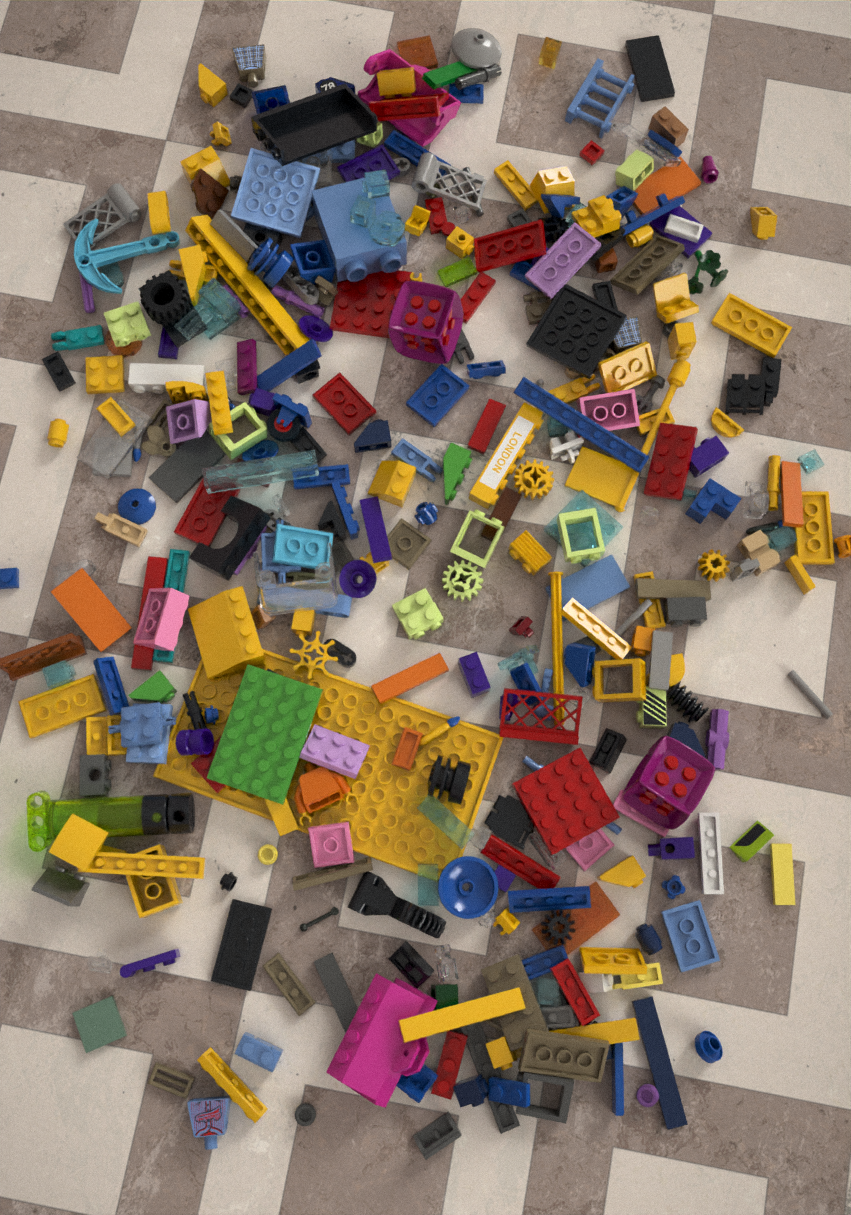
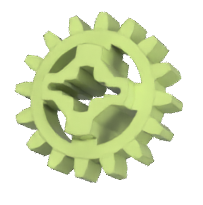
(469, 577)

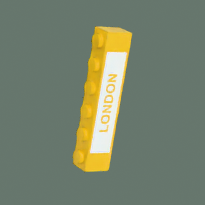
(506, 455)

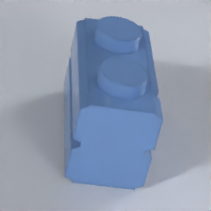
(259, 1052)

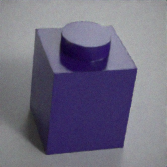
(262, 402)

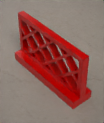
(409, 107)
(540, 733)

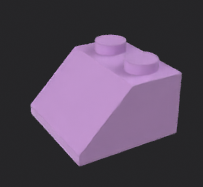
(188, 420)

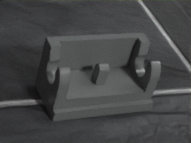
(437, 1135)

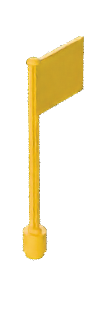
(609, 478)

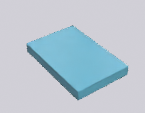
(300, 546)

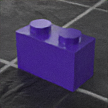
(707, 455)
(474, 674)

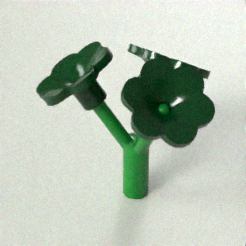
(707, 262)

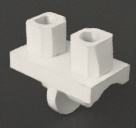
(567, 450)

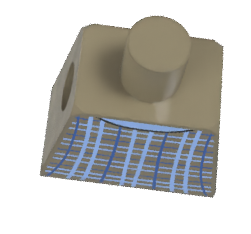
(250, 63)
(628, 336)

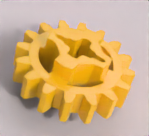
(540, 475)

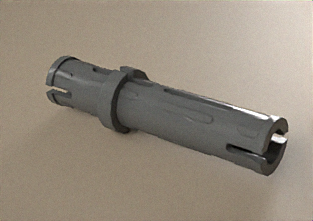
(484, 75)

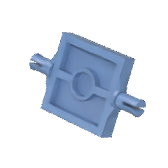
(267, 545)
(141, 725)

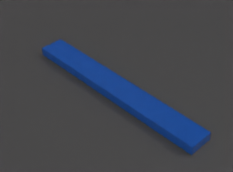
(581, 424)

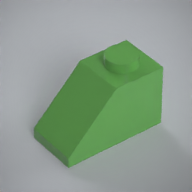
(154, 690)

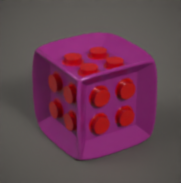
(426, 322)
(669, 783)

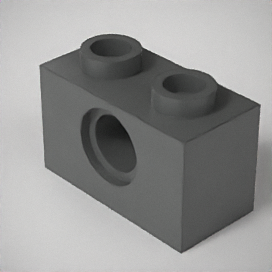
(88, 766)

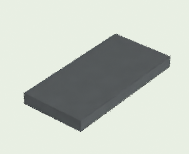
(185, 466)

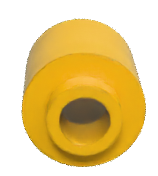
(640, 236)
(57, 433)

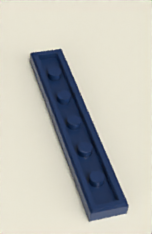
(659, 1063)

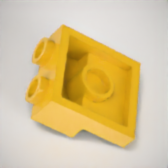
(598, 217)

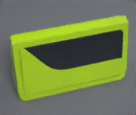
(751, 841)

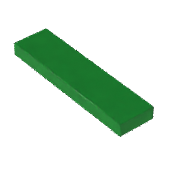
(447, 74)

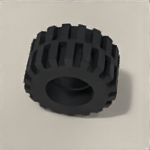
(158, 287)

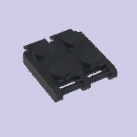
(745, 394)
(510, 821)

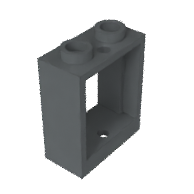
(559, 1115)

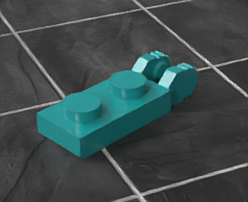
(78, 338)

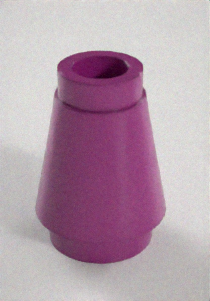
(709, 170)

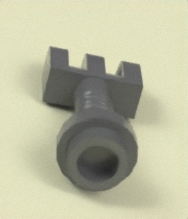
(657, 382)

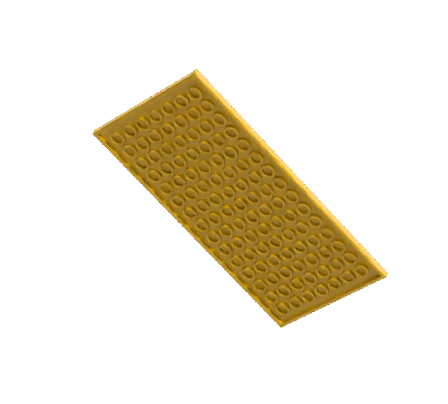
(386, 815)

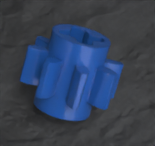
(426, 513)

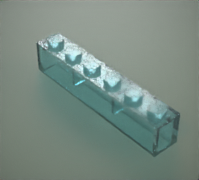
(260, 471)

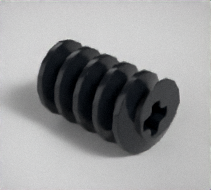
(686, 703)

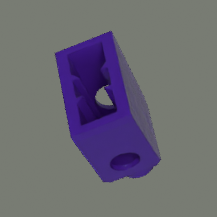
(682, 847)

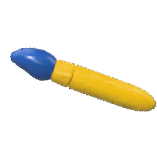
(439, 730)

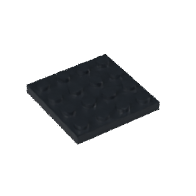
(576, 330)

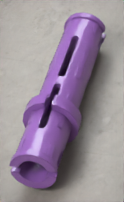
(293, 299)

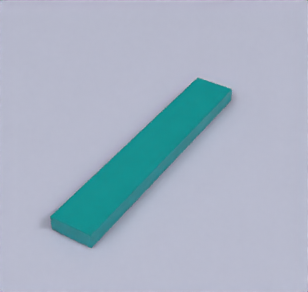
(175, 579)

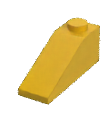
(194, 268)

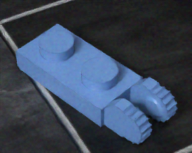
(411, 455)

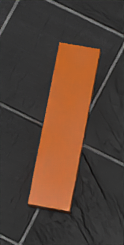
(791, 494)
(409, 678)

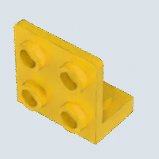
(673, 298)

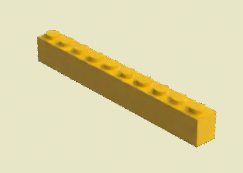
(246, 285)

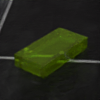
(457, 272)

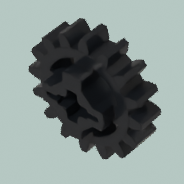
(554, 228)

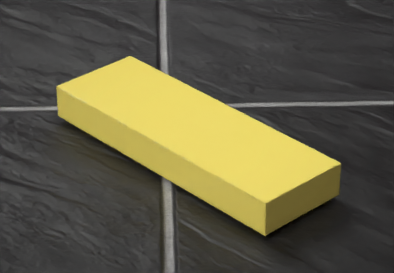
(782, 874)

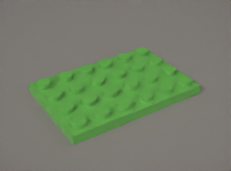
(265, 734)

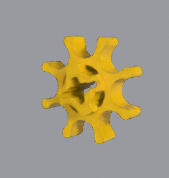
(312, 663)

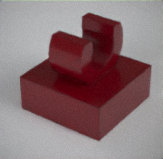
(522, 627)

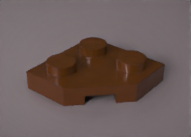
(208, 193)

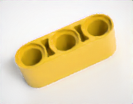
(159, 212)

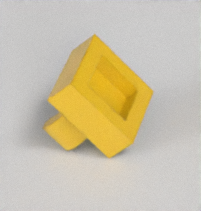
(220, 134)
(507, 921)

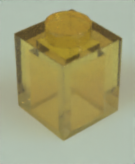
(550, 52)

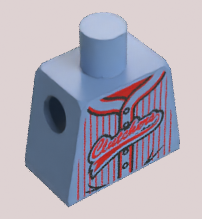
(209, 1118)

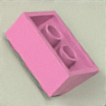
(611, 410)
(161, 619)

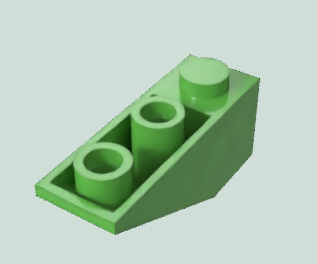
(454, 464)

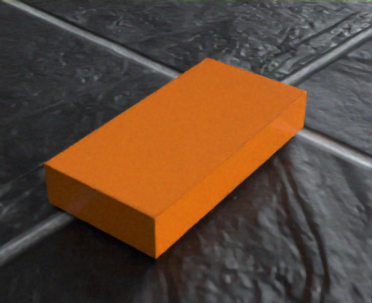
(407, 749)

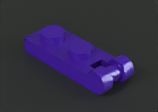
(149, 963)

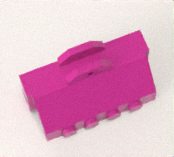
(417, 129)
(373, 1048)

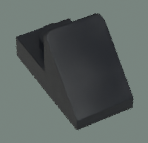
(331, 518)

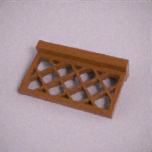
(42, 655)

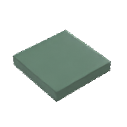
(99, 1024)

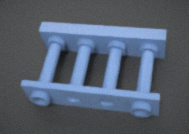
(590, 85)

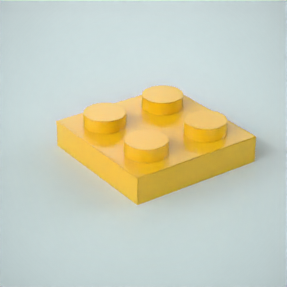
(105, 374)

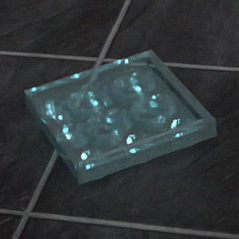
(582, 535)

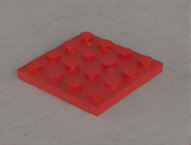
(367, 304)
(565, 801)

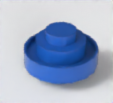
(708, 1046)

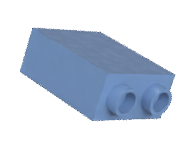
(350, 244)

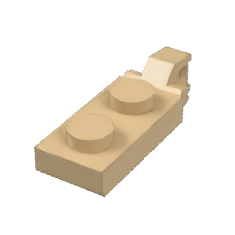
(122, 528)

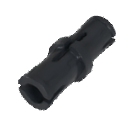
(194, 710)

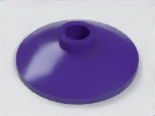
(315, 328)
(350, 574)

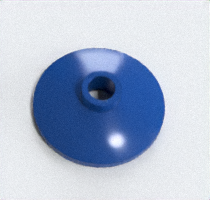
(264, 449)
(140, 513)

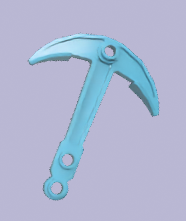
(113, 254)

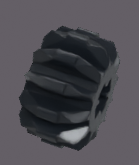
(554, 933)

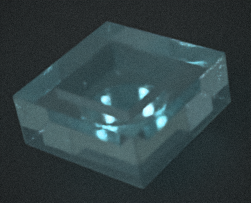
(810, 461)

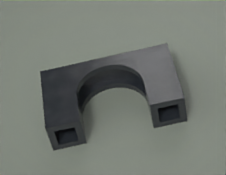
(226, 560)

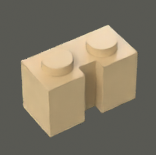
(757, 547)

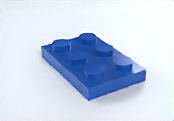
(437, 395)

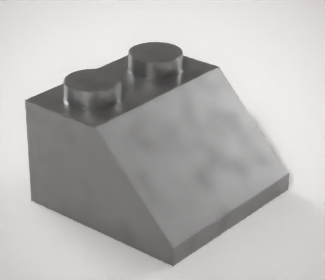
(62, 886)

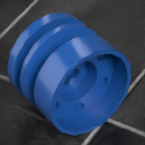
(270, 262)

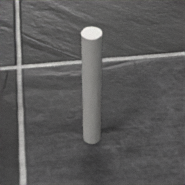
(632, 619)
(810, 694)

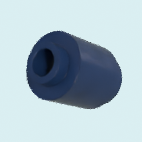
(648, 939)

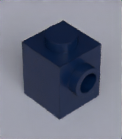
(471, 1091)

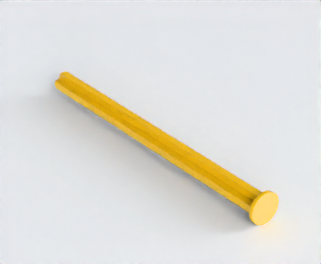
(557, 641)

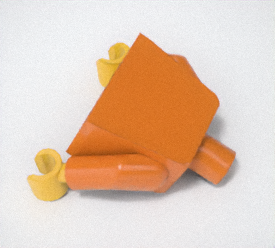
(318, 789)

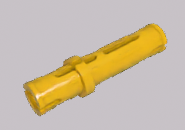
(773, 481)

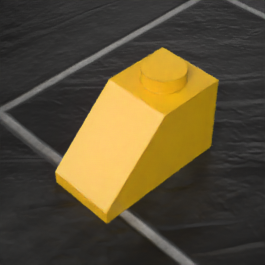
(210, 86)
(763, 222)
(624, 874)

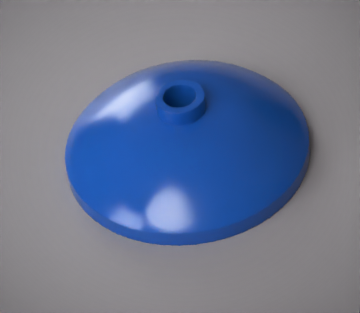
(481, 891)

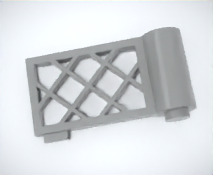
(426, 178)
(119, 201)

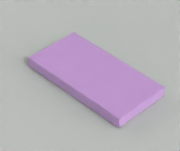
(562, 260)

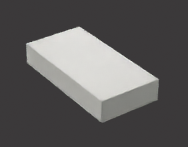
(683, 228)

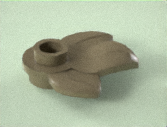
(157, 440)

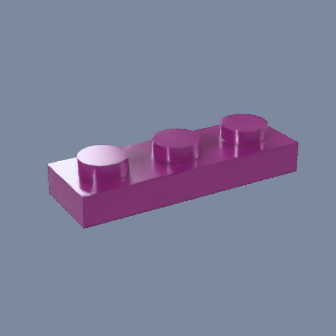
(246, 367)

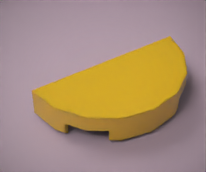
(724, 425)

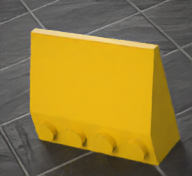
(226, 633)

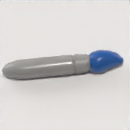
(137, 449)

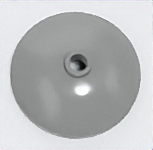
(476, 48)

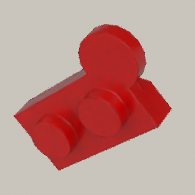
(437, 217)

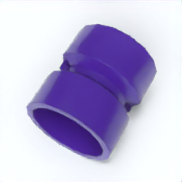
(194, 742)

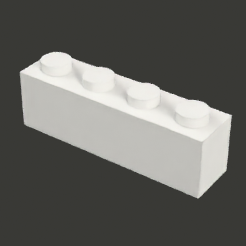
(152, 377)

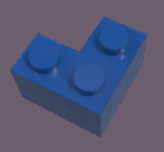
(713, 498)

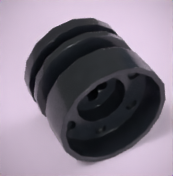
(449, 779)

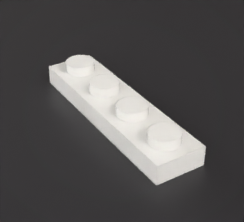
(710, 853)

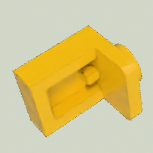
(417, 221)

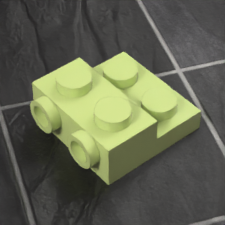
(127, 324)
(418, 614)

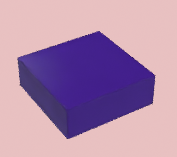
(504, 878)

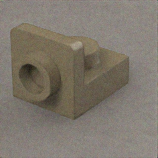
(326, 291)

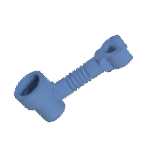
(541, 711)

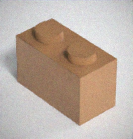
(668, 126)

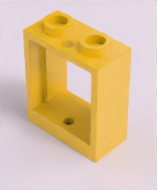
(639, 680)

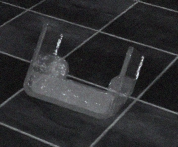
(297, 595)

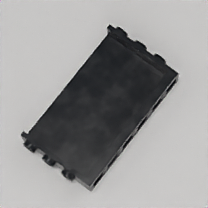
(314, 124)

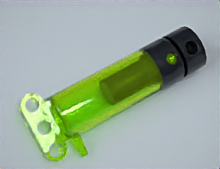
(117, 815)

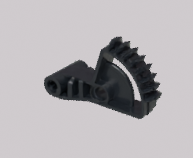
(376, 898)

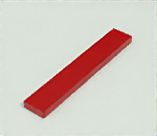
(154, 578)

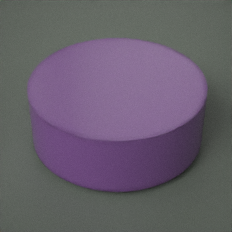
(647, 1095)

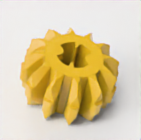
(720, 564)

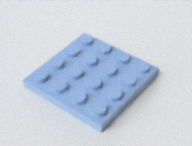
(275, 194)

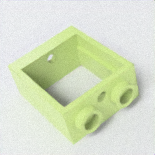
(233, 450)
(574, 518)
(469, 556)

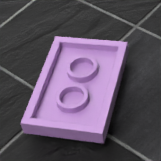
(334, 751)

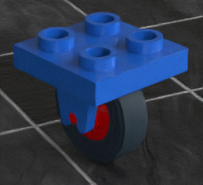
(287, 418)

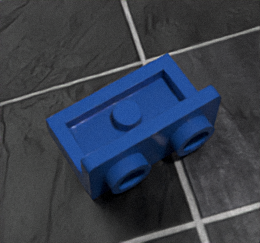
(417, 1084)

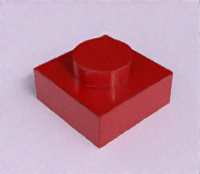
(592, 152)

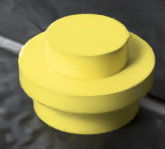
(267, 854)

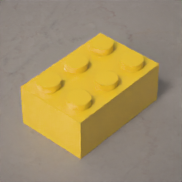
(153, 893)

